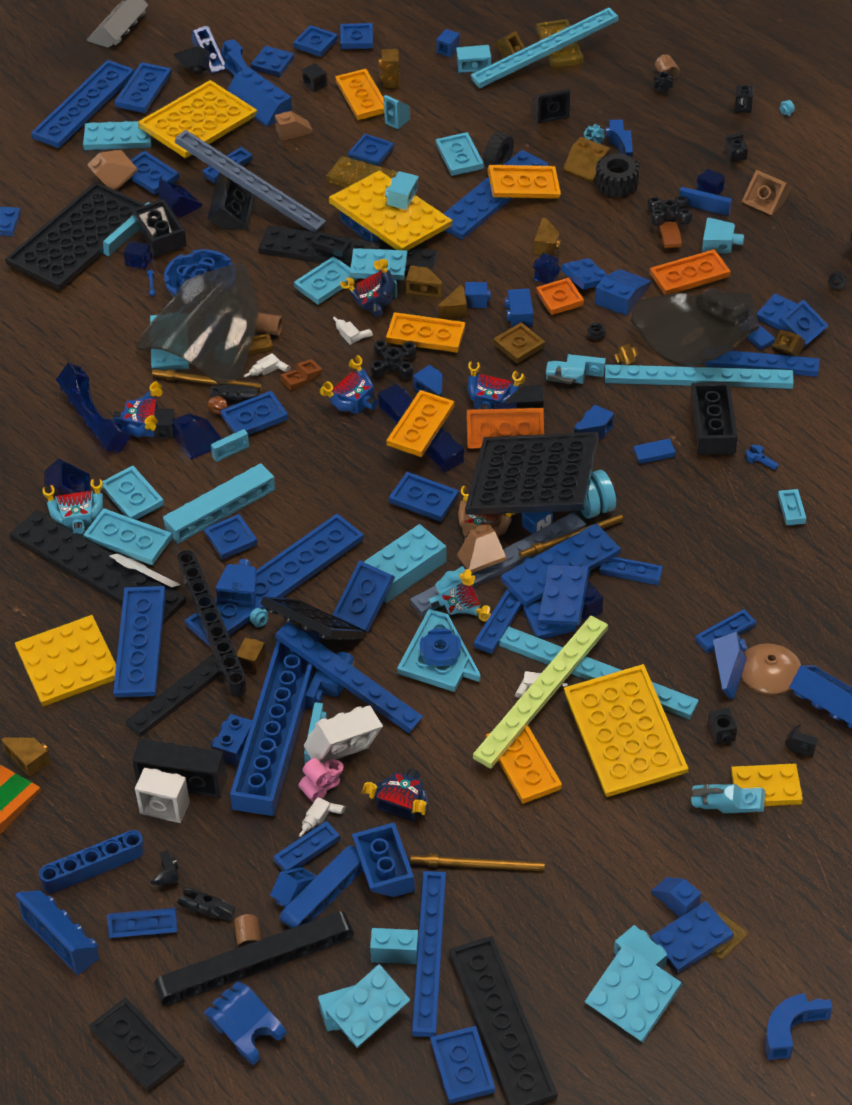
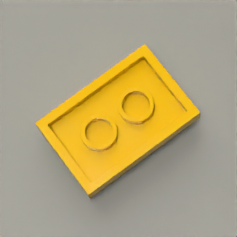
(778, 781)

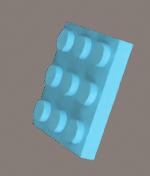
(633, 993)

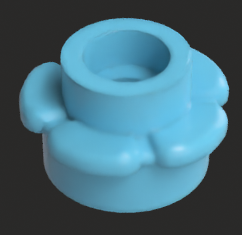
(787, 107)
(259, 617)

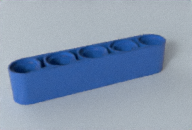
(82, 864)
(323, 889)

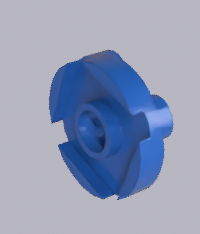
(444, 656)

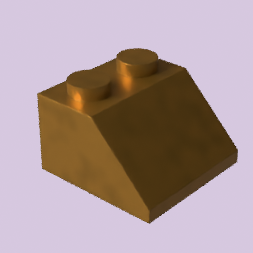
(584, 158)

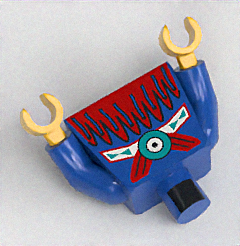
(489, 390)
(352, 392)
(139, 413)

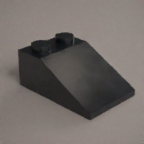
(160, 227)

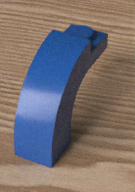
(788, 1015)

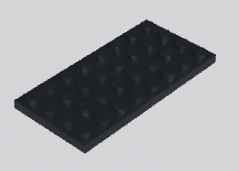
(73, 236)

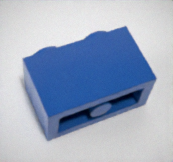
(519, 307)

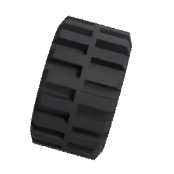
(617, 175)

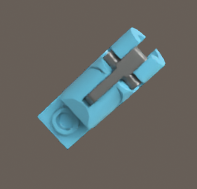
(575, 369)
(728, 798)

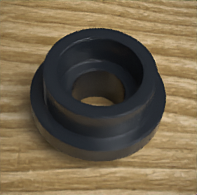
(837, 276)
(596, 331)

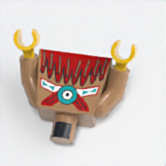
(498, 522)

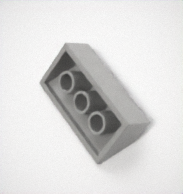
(118, 22)

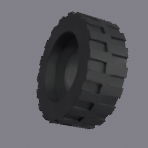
(498, 149)

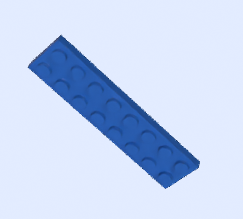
(82, 104)
(480, 203)

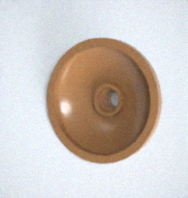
(770, 676)

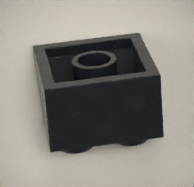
(551, 106)

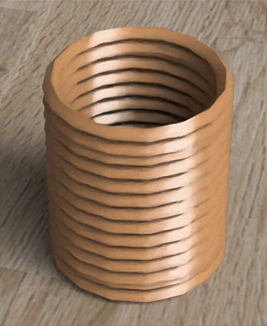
(666, 64)
(269, 324)
(247, 929)

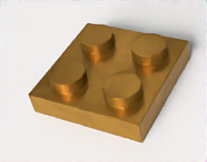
(519, 342)

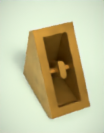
(454, 305)
(789, 343)

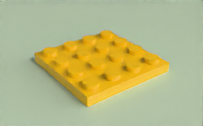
(67, 660)

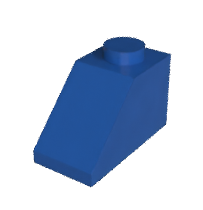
(428, 380)
(291, 884)
(677, 895)

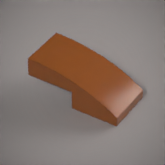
(670, 235)
(302, 375)

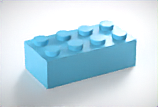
(409, 559)

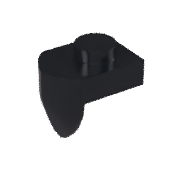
(801, 742)
(169, 866)

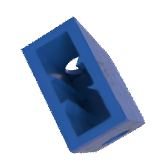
(238, 583)

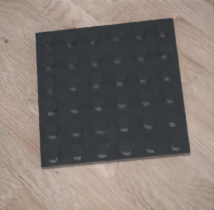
(533, 473)

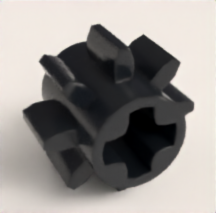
(663, 82)

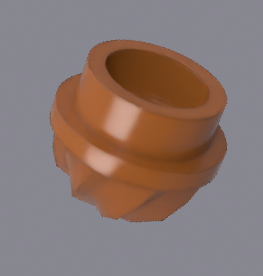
(217, 404)

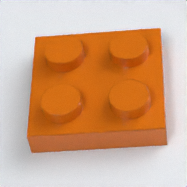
(560, 296)

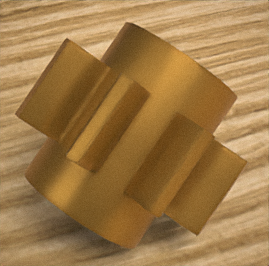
(626, 354)

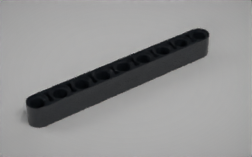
(212, 623)
(253, 958)

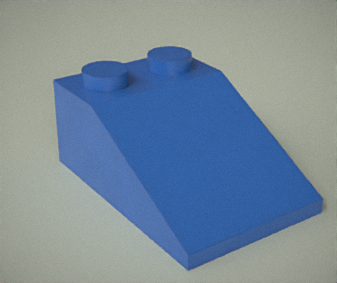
(620, 291)

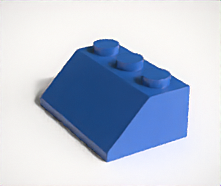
(384, 860)

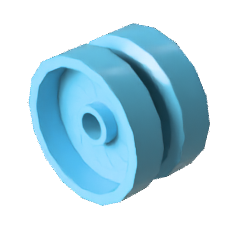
(600, 495)

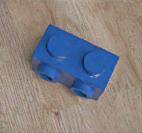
(232, 738)

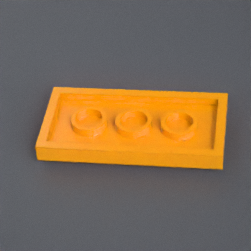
(361, 94)
(524, 181)
(426, 332)
(420, 423)
(529, 768)

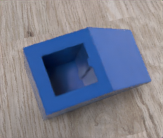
(596, 420)

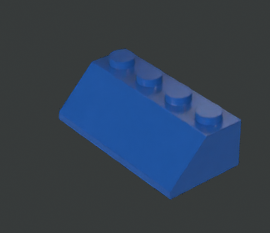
(260, 95)
(824, 692)
(57, 930)

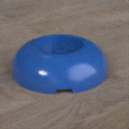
(192, 265)

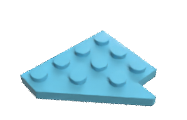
(445, 676)

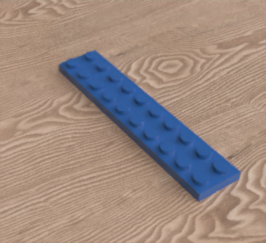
(288, 570)

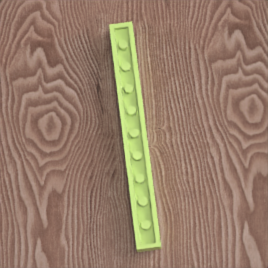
(540, 692)

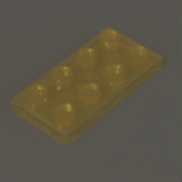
(566, 56)
(349, 171)

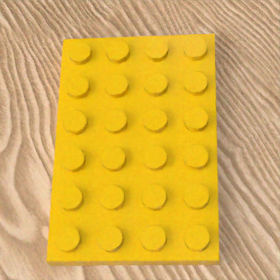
(204, 112)
(398, 227)
(625, 730)

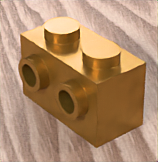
(390, 68)

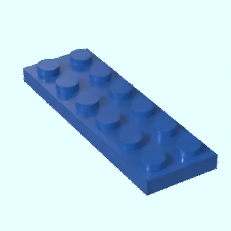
(586, 549)
(139, 641)

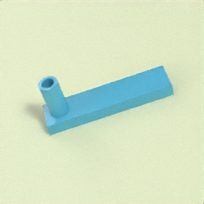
(120, 236)

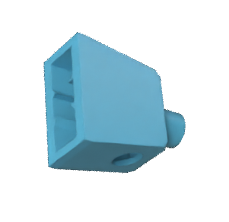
(720, 236)

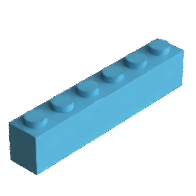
(219, 503)

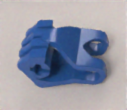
(242, 1019)

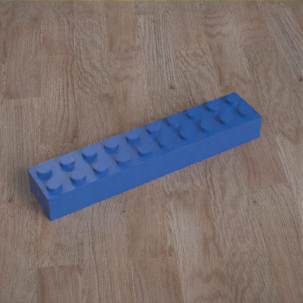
(273, 732)

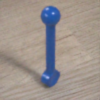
(150, 273)

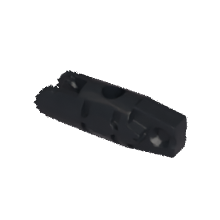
(234, 392)
(206, 904)

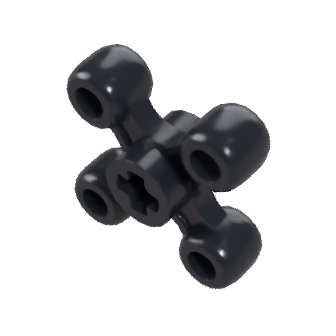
(669, 210)
(393, 359)

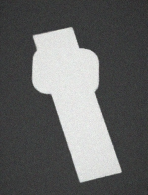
(134, 564)

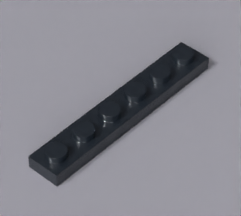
(174, 697)

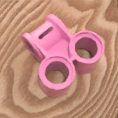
(320, 777)

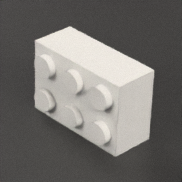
(343, 734)

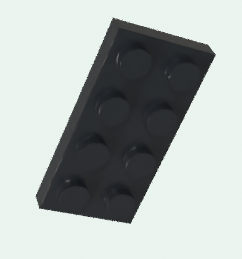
(136, 1044)

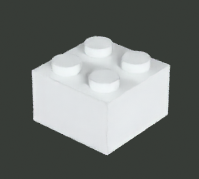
(162, 795)

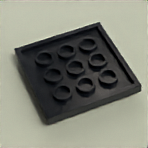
(312, 618)

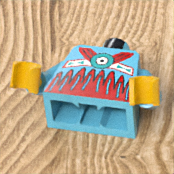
(76, 509)
(459, 595)

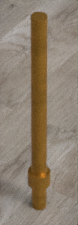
(172, 375)
(539, 548)
(433, 860)

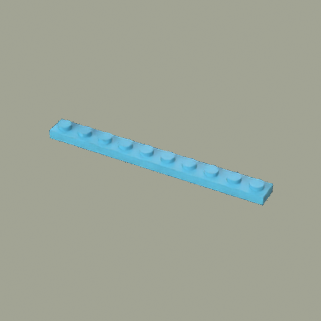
(544, 47)
(687, 375)
(590, 669)

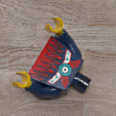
(375, 290)
(400, 795)

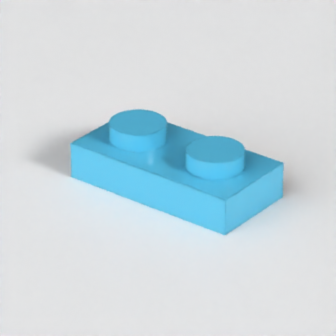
(230, 445)
(792, 507)

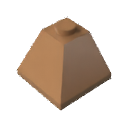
(112, 168)
(766, 193)
(481, 549)

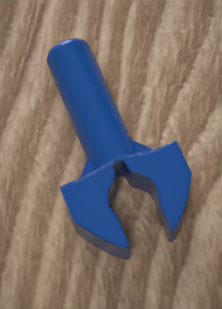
(757, 455)

